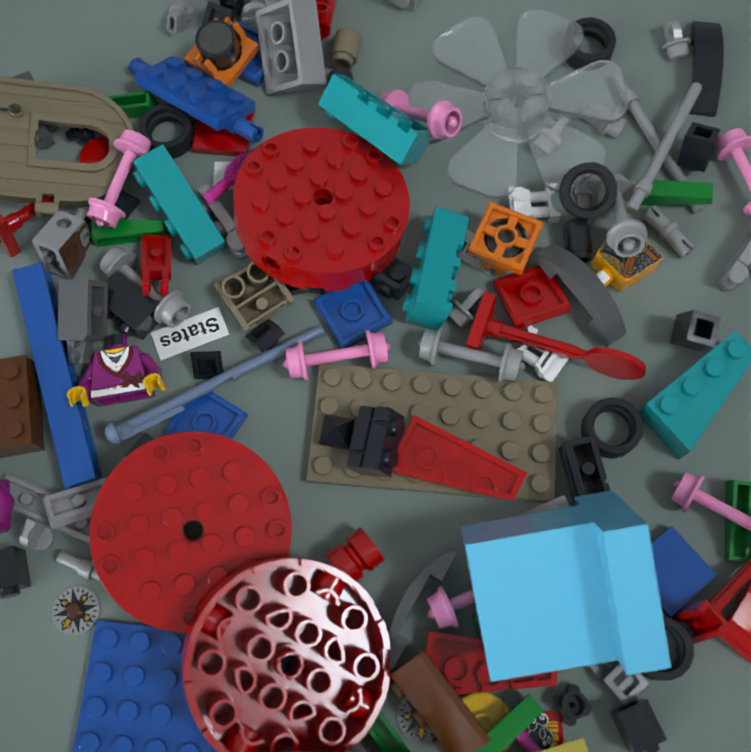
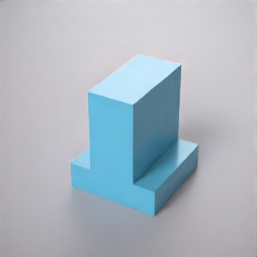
(567, 589)

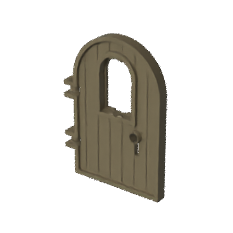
(47, 103)

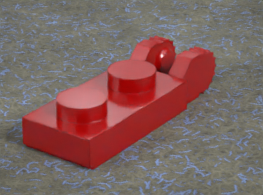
(155, 262)

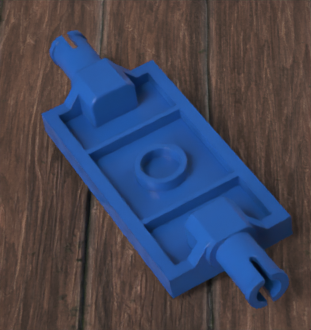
(198, 95)

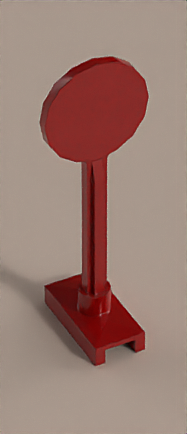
(91, 153)
(603, 360)
(706, 616)

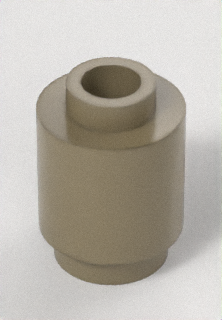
(345, 48)

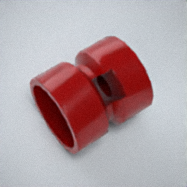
(356, 555)

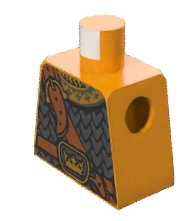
(625, 271)

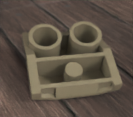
(254, 296)

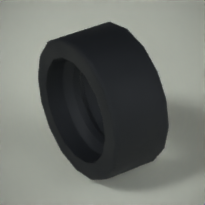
(602, 32)
(163, 113)
(608, 199)
(624, 409)
(685, 653)

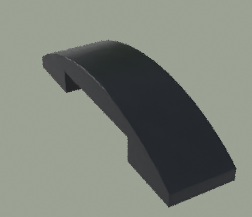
(707, 66)

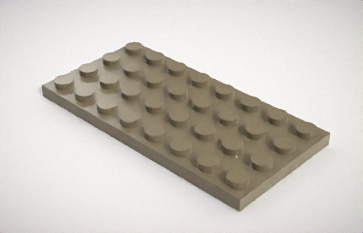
(502, 418)

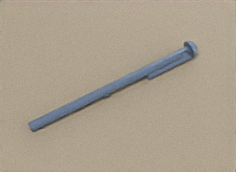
(174, 406)

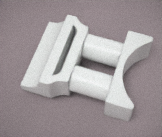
(521, 200)
(547, 365)

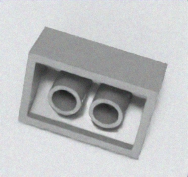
(291, 46)

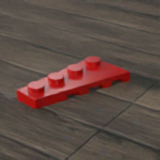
(447, 460)
(465, 667)

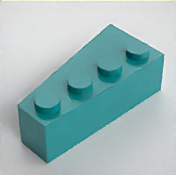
(375, 120)
(179, 205)
(437, 265)
(693, 399)

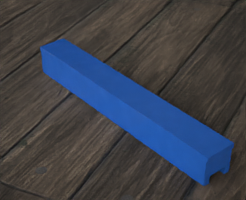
(56, 376)

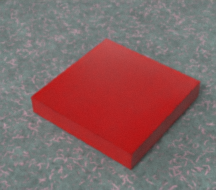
(219, 142)
(531, 297)

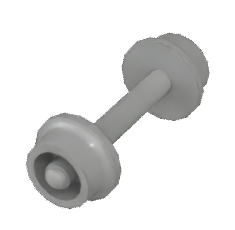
(627, 235)
(171, 308)
(433, 345)

